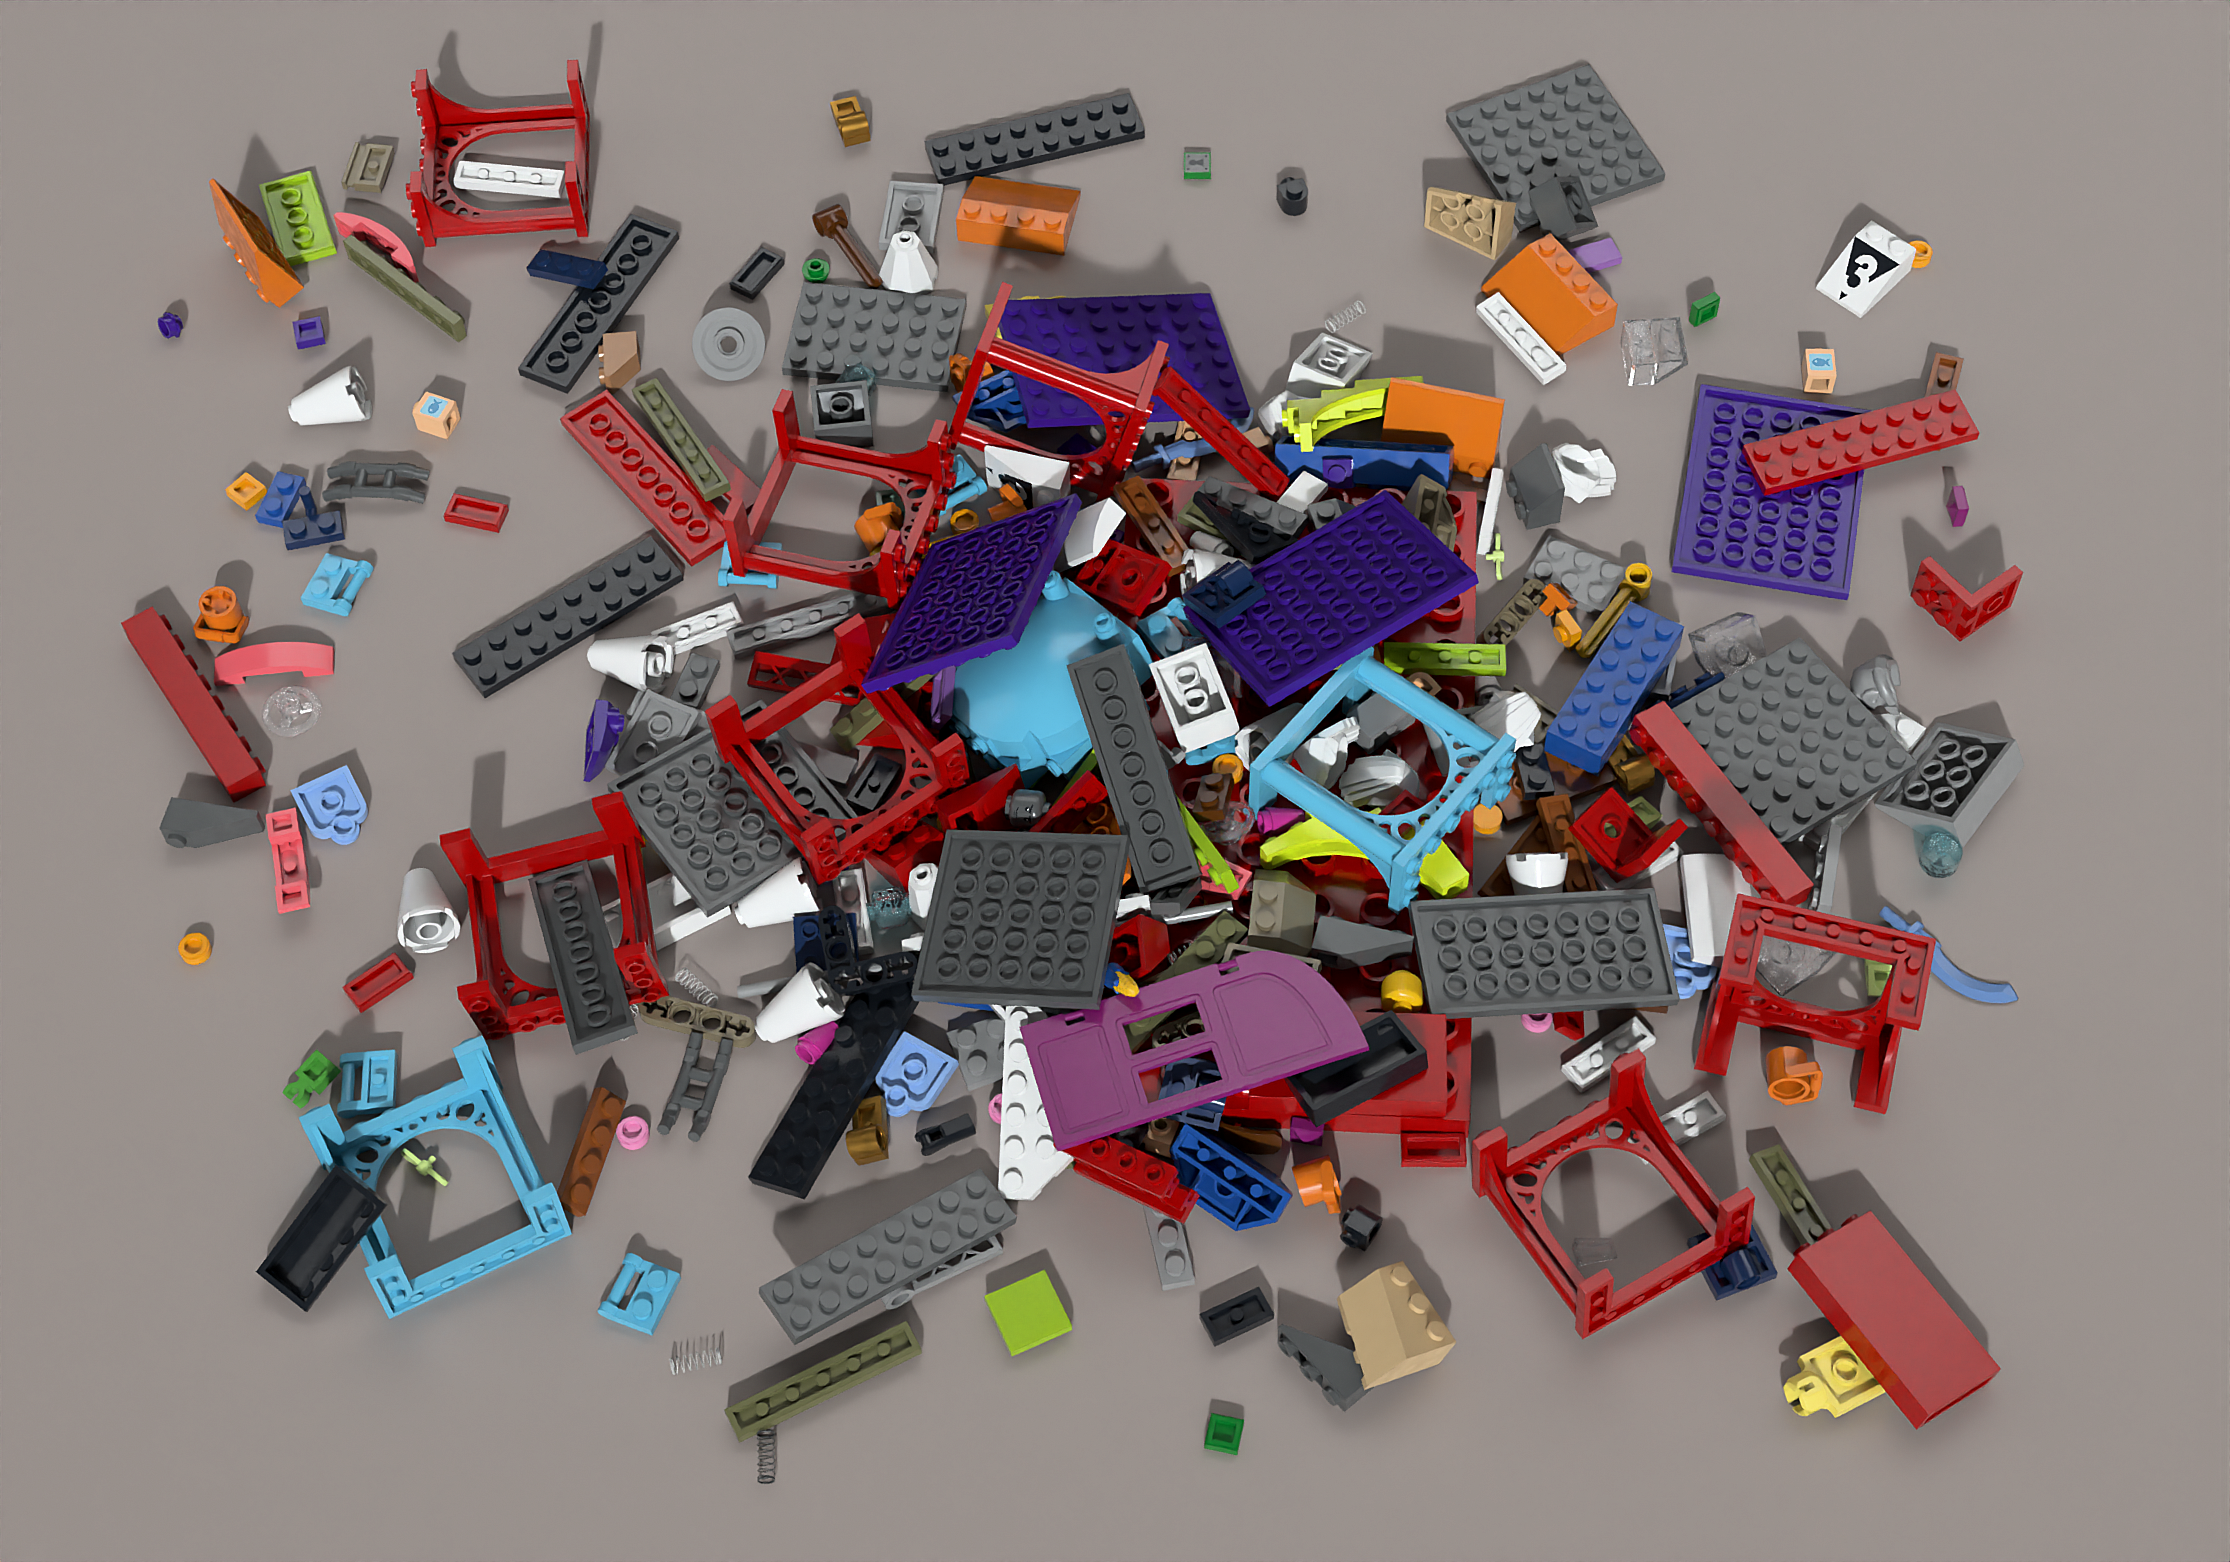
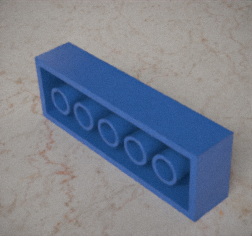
(1373, 461)
(1613, 688)

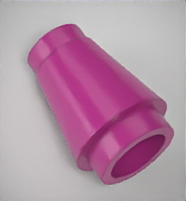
(1278, 820)
(815, 1042)

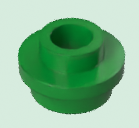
(816, 270)

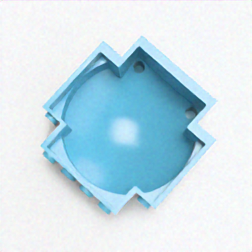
(1022, 700)

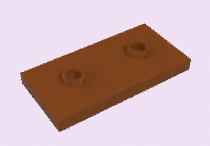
(1565, 778)

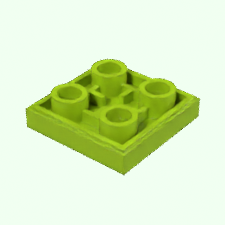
(1028, 1313)

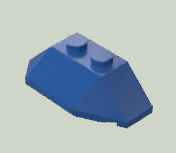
(996, 403)
(1228, 1180)

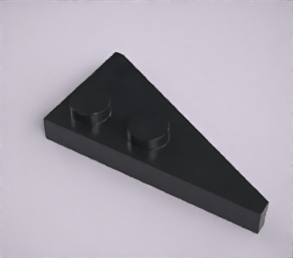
(1245, 532)

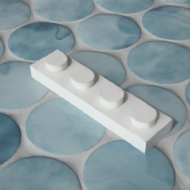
(509, 179)
(1521, 338)

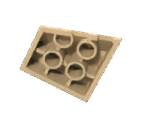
(1470, 219)
(1393, 1325)

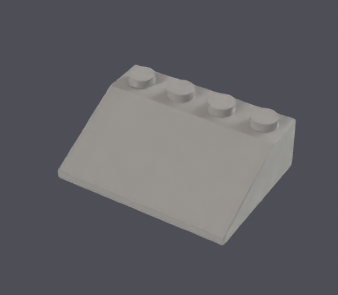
(1954, 782)

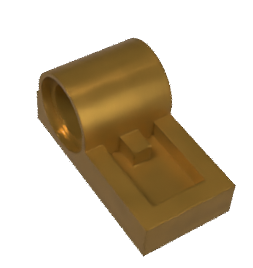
(850, 121)
(1631, 769)
(869, 1135)

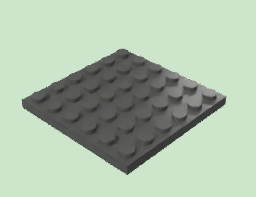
(1553, 131)
(1794, 740)
(712, 822)
(1022, 919)

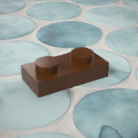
(1213, 797)

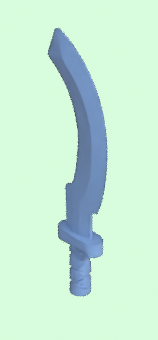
(1184, 448)
(1950, 973)

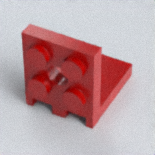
(1954, 605)
(1634, 844)

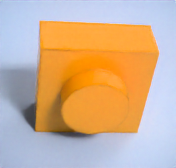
(246, 491)
(1567, 630)

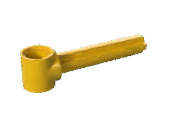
(1628, 592)

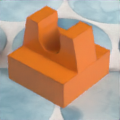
(1557, 600)

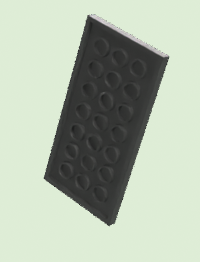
(1542, 953)

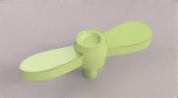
(1497, 556)
(424, 1167)

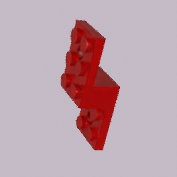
(1120, 577)

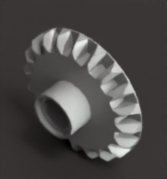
(710, 334)

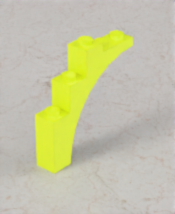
(1316, 417)
(1439, 872)

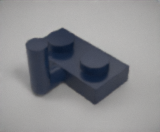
(313, 528)

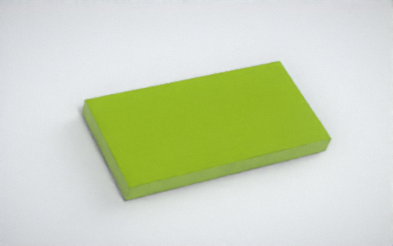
(297, 218)

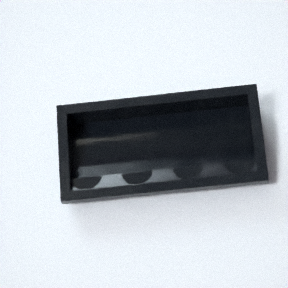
(1346, 1083)
(322, 1237)

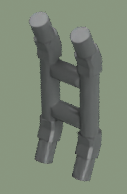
(388, 490)
(690, 1071)

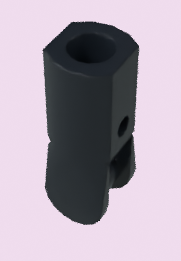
(950, 1132)

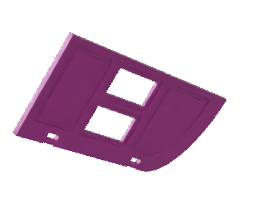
(1257, 1021)

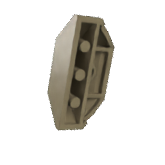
(1429, 505)
(1281, 913)

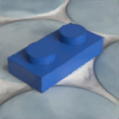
(280, 499)

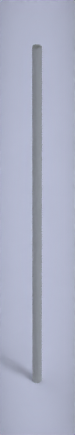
(1187, 915)

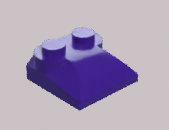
(601, 737)

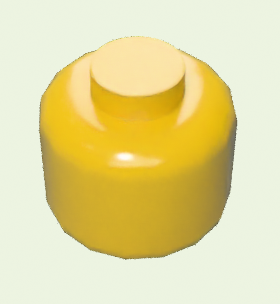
(1402, 993)

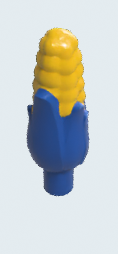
(1120, 980)

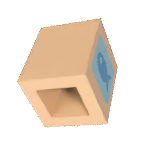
(1818, 370)
(436, 415)

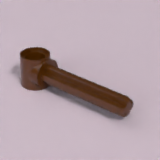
(833, 224)

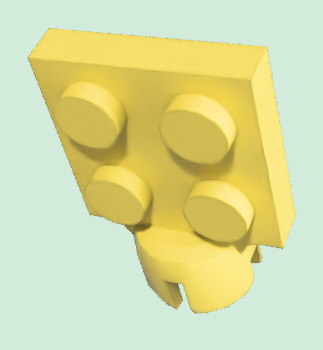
(1831, 1380)

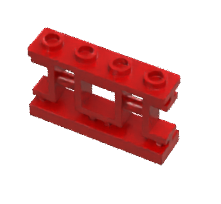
(1134, 1176)

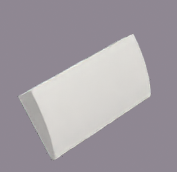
(1089, 534)
(1710, 898)
(672, 913)

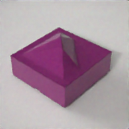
(1957, 506)
(1305, 1132)

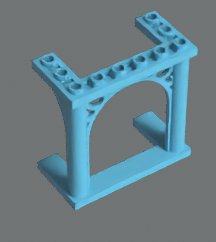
(1392, 855)
(484, 1090)

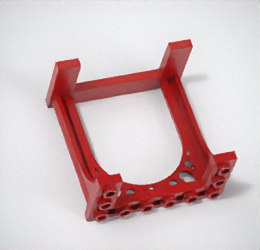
(451, 120)
(1120, 392)
(901, 552)
(816, 839)
(638, 961)
(1744, 999)
(1628, 1103)

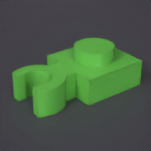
(314, 1075)

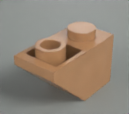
(620, 359)

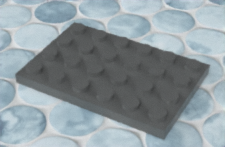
(889, 332)

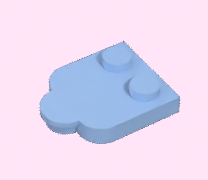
(332, 806)
(1687, 973)
(913, 1075)

